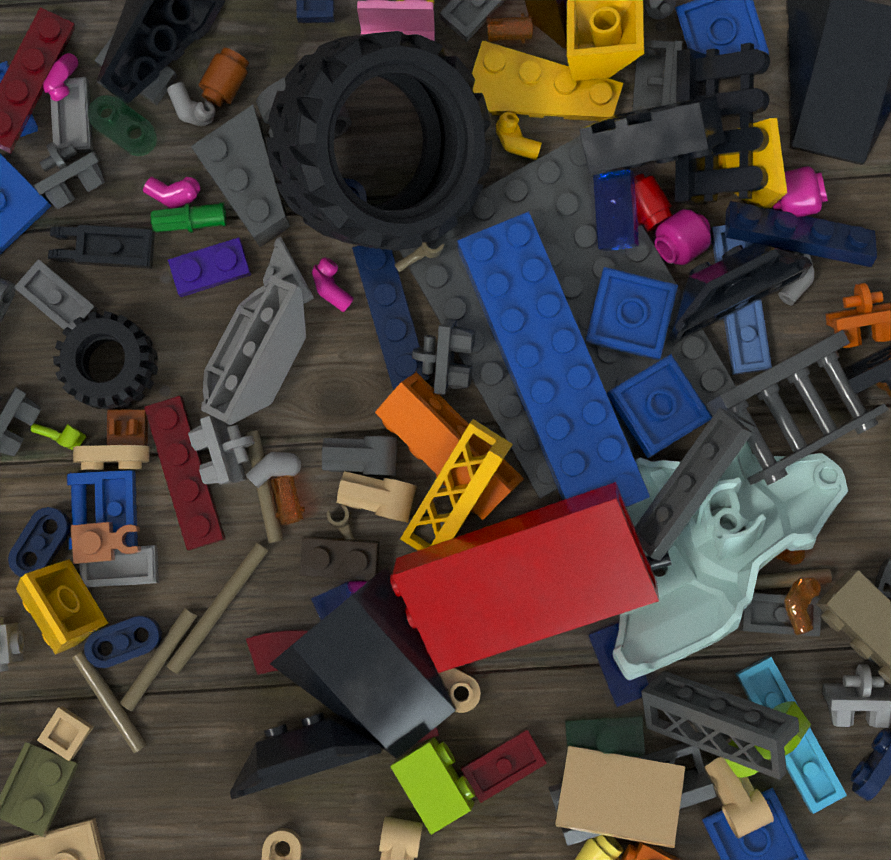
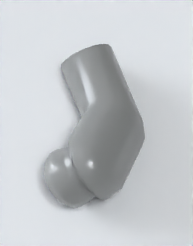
(188, 110)
(794, 291)
(274, 464)

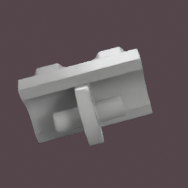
(225, 448)
(859, 693)

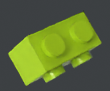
(434, 784)

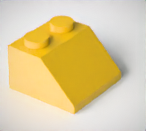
(60, 605)

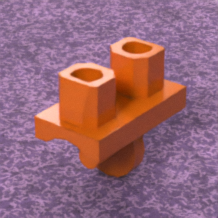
(863, 315)

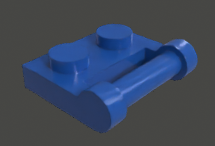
(113, 499)

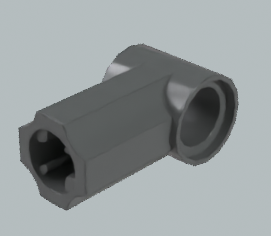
(369, 455)

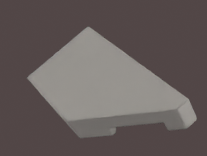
(284, 268)

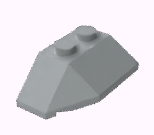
(255, 352)

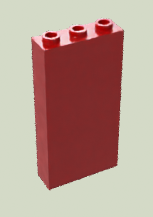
(525, 578)

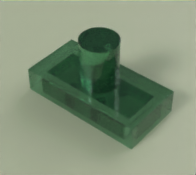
(607, 735)

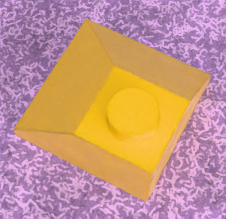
(603, 36)
(770, 160)

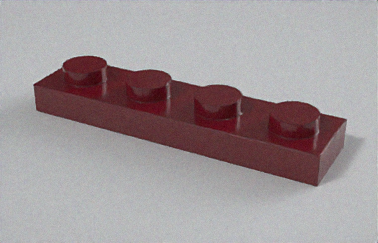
(27, 72)
(181, 467)

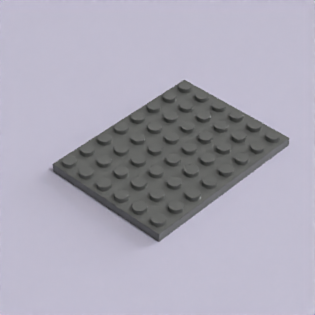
(562, 206)

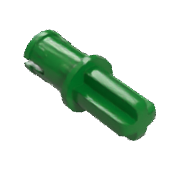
(188, 217)

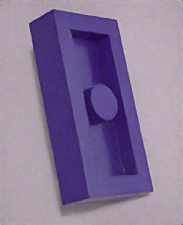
(209, 267)

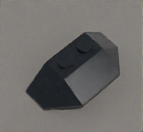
(734, 284)
(301, 752)

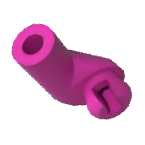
(60, 71)

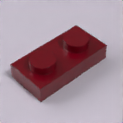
(503, 765)

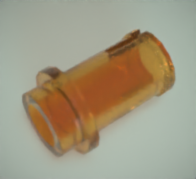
(510, 28)
(287, 500)

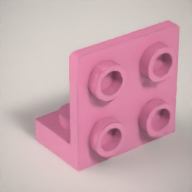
(402, 16)

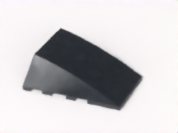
(838, 76)
(371, 668)

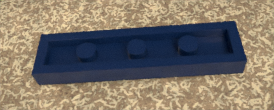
(800, 234)
(389, 312)

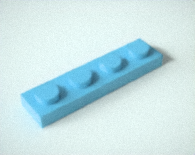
(807, 762)

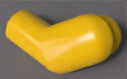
(512, 138)

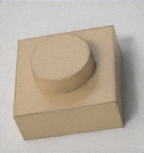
(65, 733)

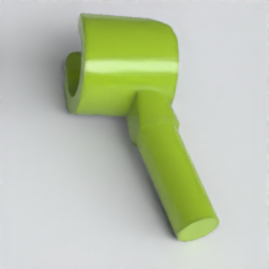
(68, 438)

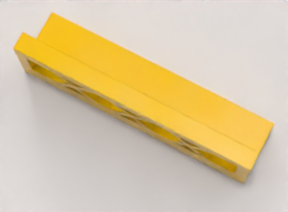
(471, 492)

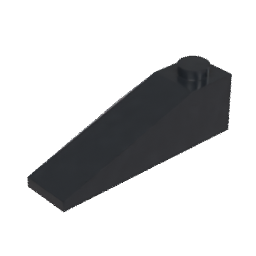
(149, 39)

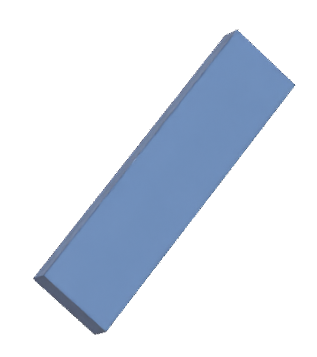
(746, 327)

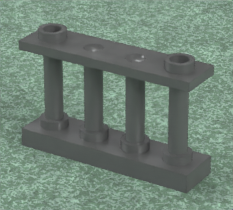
(797, 372)

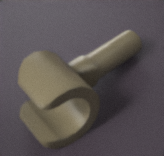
(418, 253)
(344, 525)

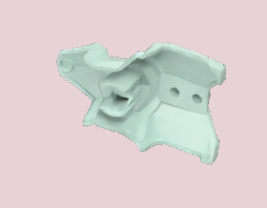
(721, 554)

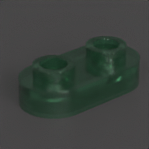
(121, 124)

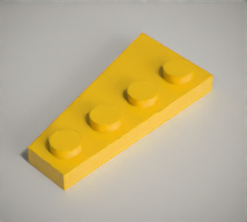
(539, 87)

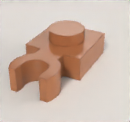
(97, 542)

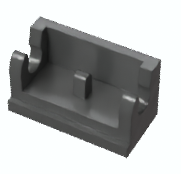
(656, 74)

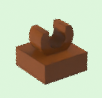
(127, 427)

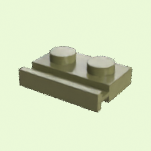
(35, 789)

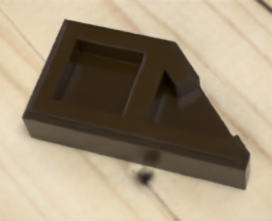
(550, 18)

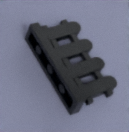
(698, 77)

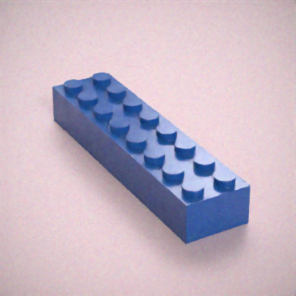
(549, 361)

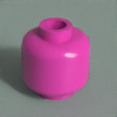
(804, 192)
(683, 237)

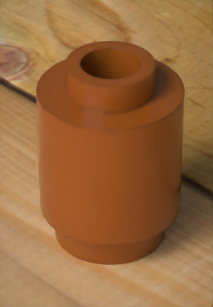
(224, 77)

